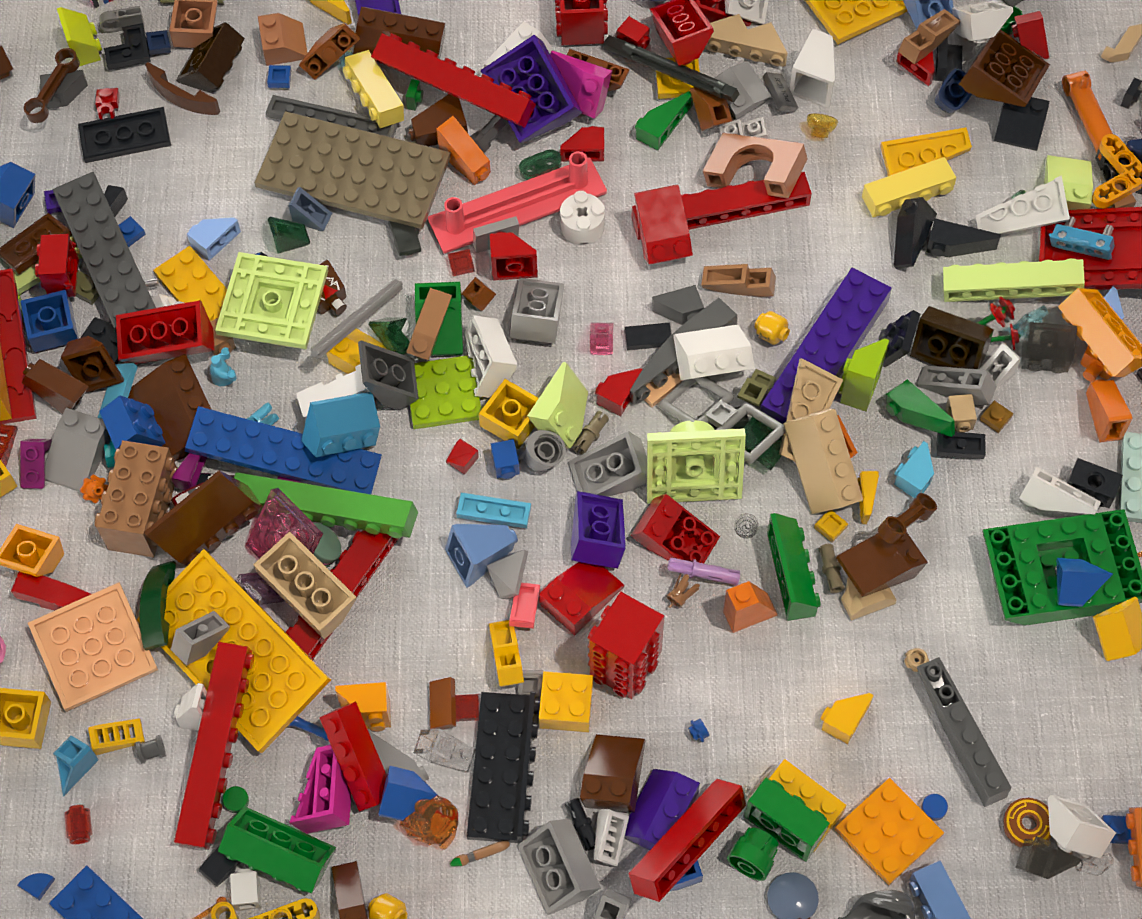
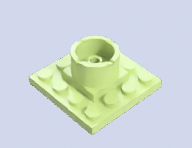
(272, 300)
(695, 463)

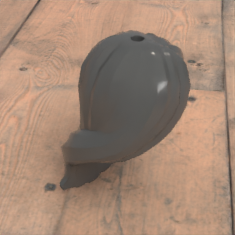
(882, 905)

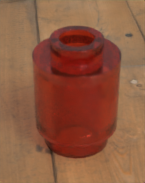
(78, 824)

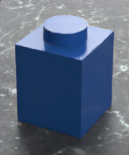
(505, 459)

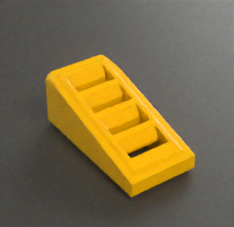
(868, 483)
(104, 729)

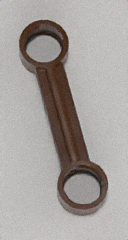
(51, 85)
(894, 528)

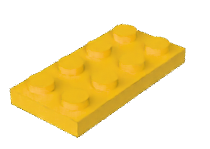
(192, 280)

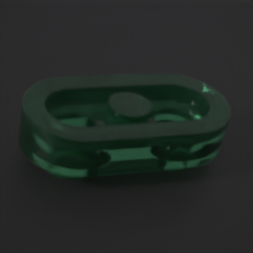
(539, 164)

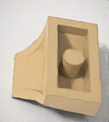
(860, 606)

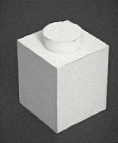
(245, 890)

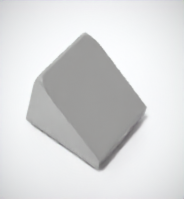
(532, 682)

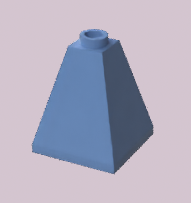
(476, 546)

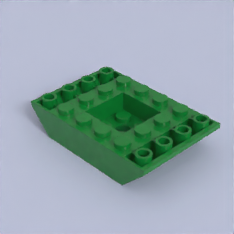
(1026, 558)

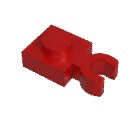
(106, 101)

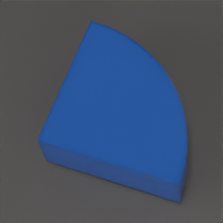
(36, 884)

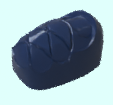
(950, 94)

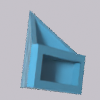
(73, 762)

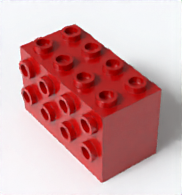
(581, 21)
(625, 645)

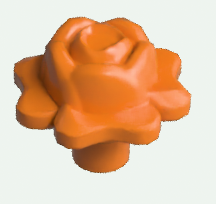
(93, 488)

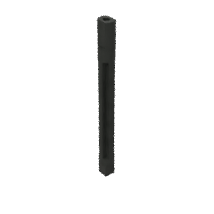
(671, 68)

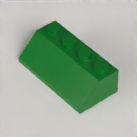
(792, 568)
(276, 849)

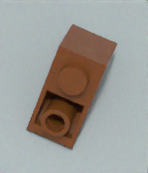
(710, 109)

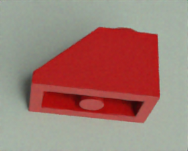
(1031, 33)
(922, 69)
(586, 140)
(615, 391)

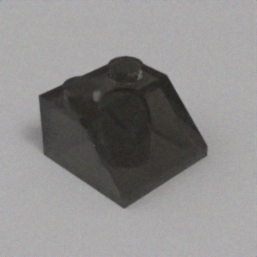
(1048, 347)

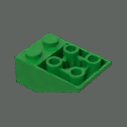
(451, 333)

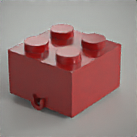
(57, 264)

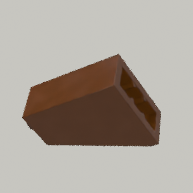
(425, 123)
(54, 385)

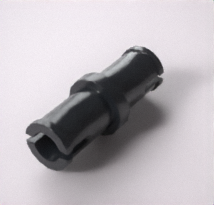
(581, 823)

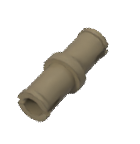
(590, 433)
(831, 568)

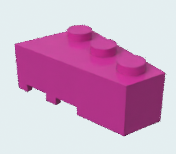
(325, 797)

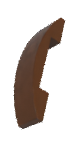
(200, 103)

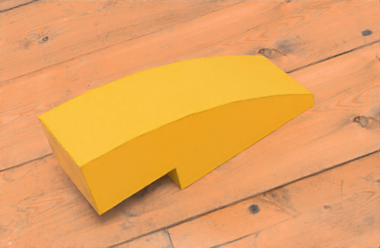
(506, 653)

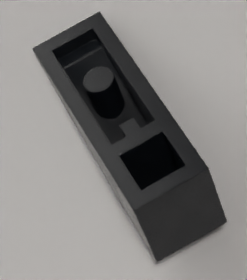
(912, 230)
(954, 239)

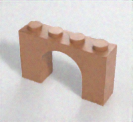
(736, 150)

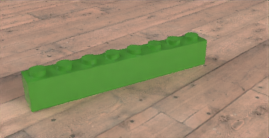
(339, 506)

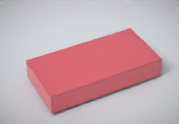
(525, 606)

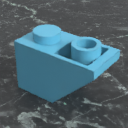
(917, 473)

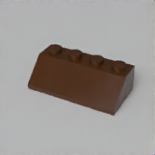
(421, 31)

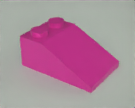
(586, 82)

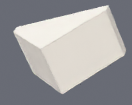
(1002, 364)

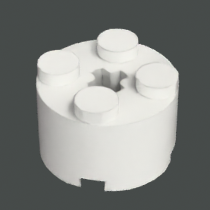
(582, 218)

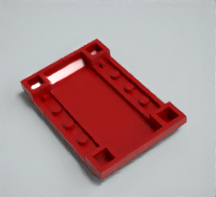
(1125, 267)

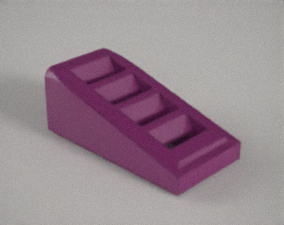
(189, 471)

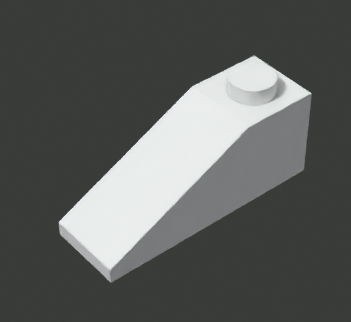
(1053, 494)
(191, 708)

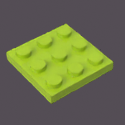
(445, 393)

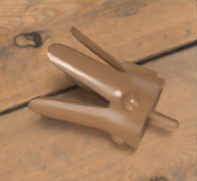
(677, 595)

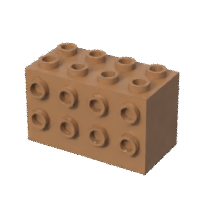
(135, 497)

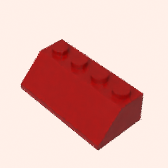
(682, 29)
(164, 333)

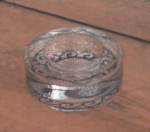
(746, 525)

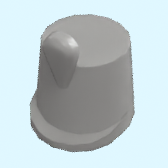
(542, 450)

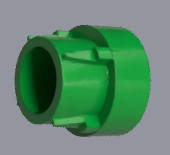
(754, 854)

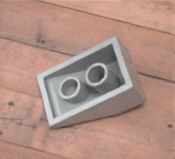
(536, 310)
(75, 449)
(611, 467)

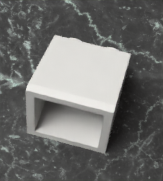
(814, 70)

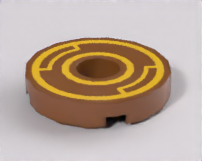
(1026, 808)

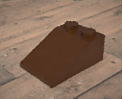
(880, 565)
(613, 773)

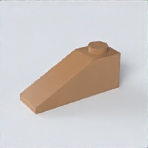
(429, 324)

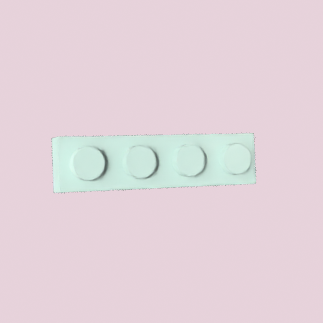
(1131, 484)

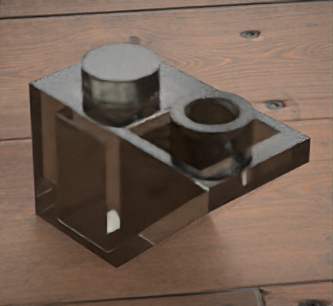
(1044, 861)

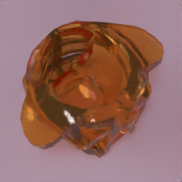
(431, 825)

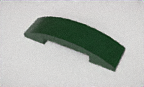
(153, 603)

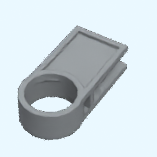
(122, 18)

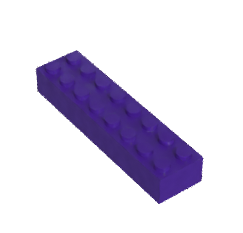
(833, 336)

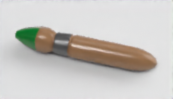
(481, 853)

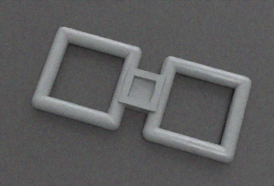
(724, 415)

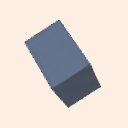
(308, 211)

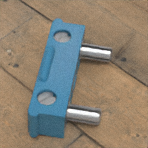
(1083, 241)

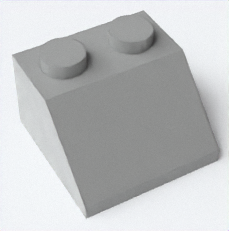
(749, 86)

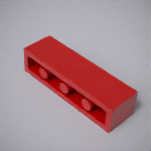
(355, 754)

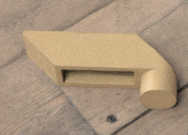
(1125, 46)

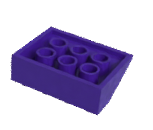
(534, 72)

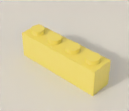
(373, 89)
(921, 181)

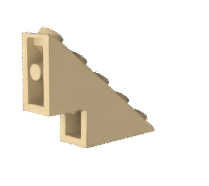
(756, 44)

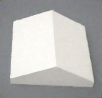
(748, 9)

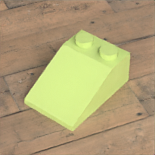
(1076, 180)
(561, 406)

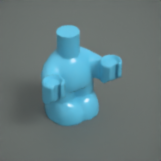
(220, 372)

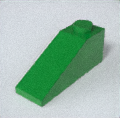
(662, 120)
(917, 409)

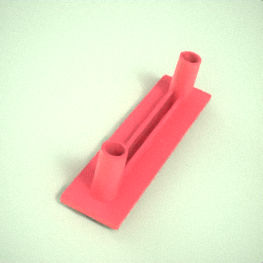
(526, 200)

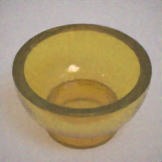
(821, 124)

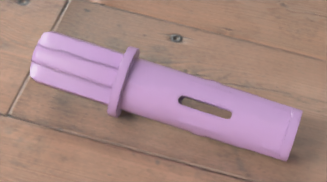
(705, 571)

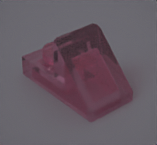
(601, 338)

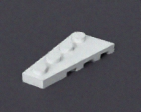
(1033, 209)

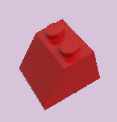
(512, 257)

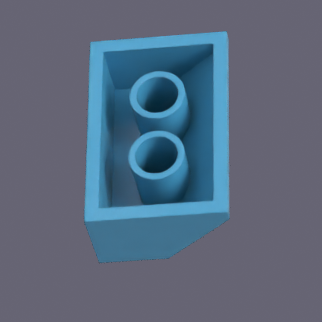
(341, 424)

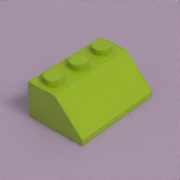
(862, 375)

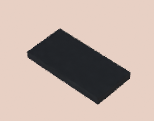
(124, 134)

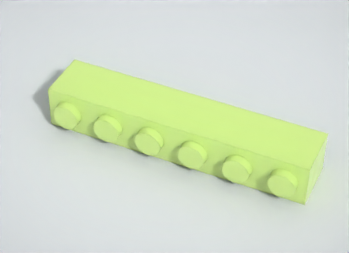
(1012, 280)

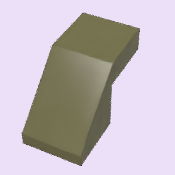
(757, 387)

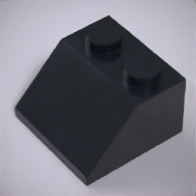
(1022, 125)

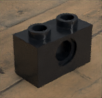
(1105, 480)

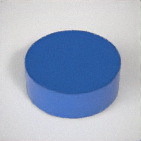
(934, 806)

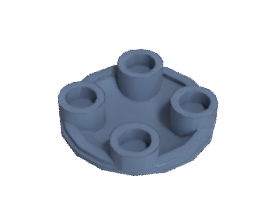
(793, 896)

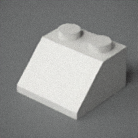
(1078, 828)

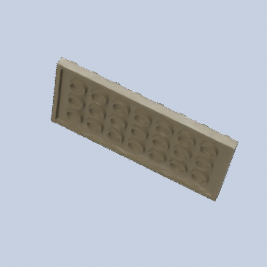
(353, 169)

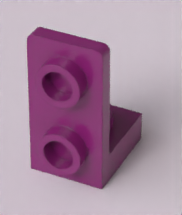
(33, 462)

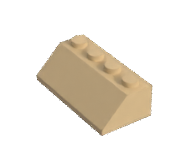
(823, 461)
(306, 584)

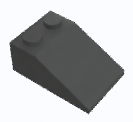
(388, 375)

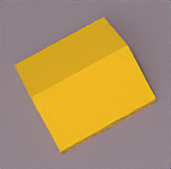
(1120, 629)

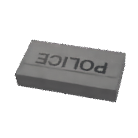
(780, 92)

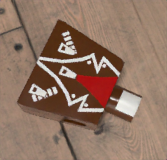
(333, 292)

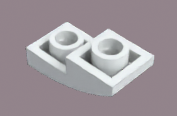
(752, 128)

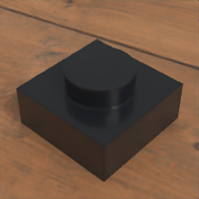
(1132, 94)

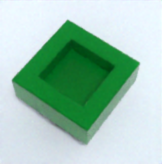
(414, 95)

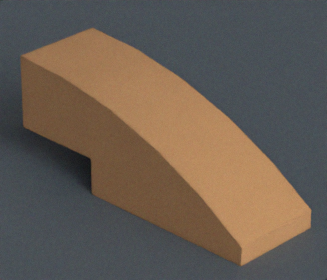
(928, 36)
(739, 280)

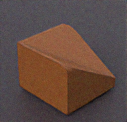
(478, 294)

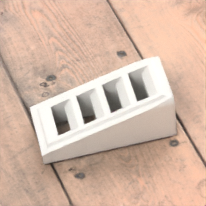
(619, 827)

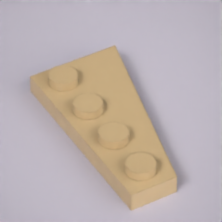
(812, 392)

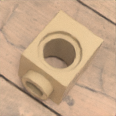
(962, 410)

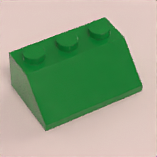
(786, 818)

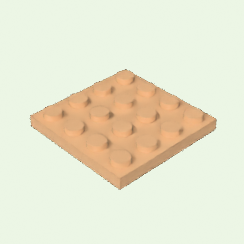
(92, 646)

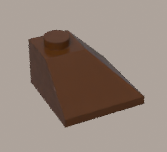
(91, 363)

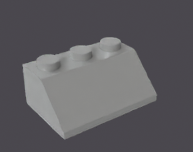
(558, 865)

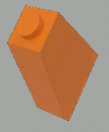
(464, 152)
(1108, 410)
(747, 606)

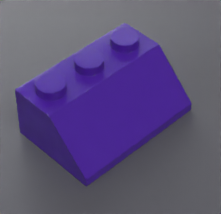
(659, 806)

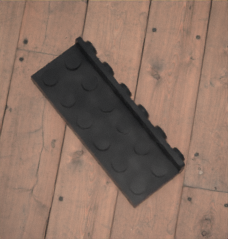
(503, 767)

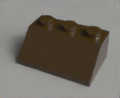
(212, 59)
(950, 340)

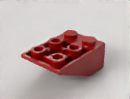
(674, 532)

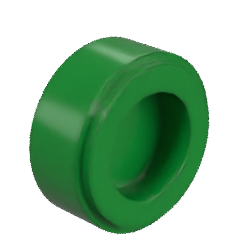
(235, 799)

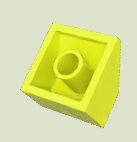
(80, 35)

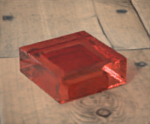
(461, 262)
(467, 707)

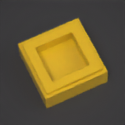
(831, 525)

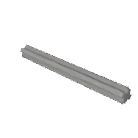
(356, 319)

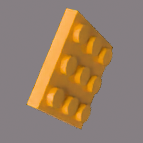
(889, 831)

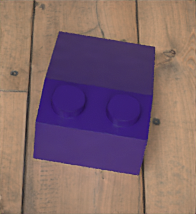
(598, 530)

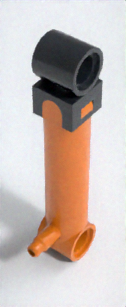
(1079, 89)

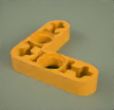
(1126, 172)

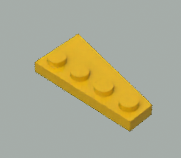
(921, 149)

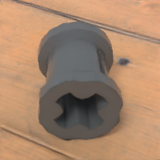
(150, 749)

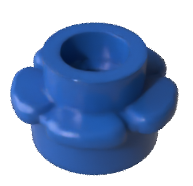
(698, 730)

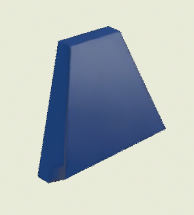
(1078, 581)
(401, 793)

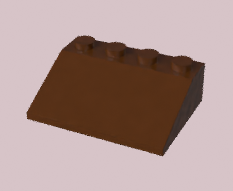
(1004, 71)
(174, 397)
(204, 518)

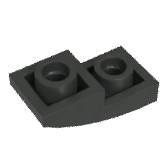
(405, 238)

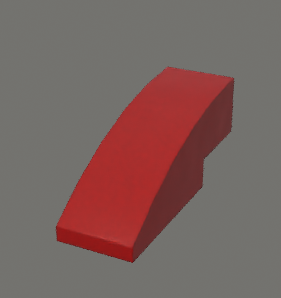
(46, 591)

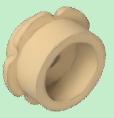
(915, 653)

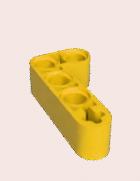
(284, 911)

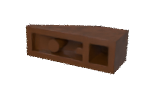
(349, 891)

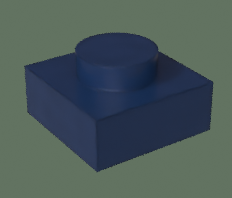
(158, 42)

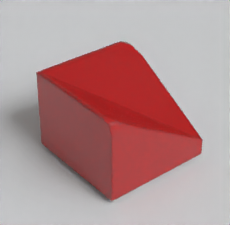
(462, 456)

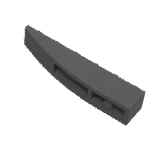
(665, 359)
(964, 734)

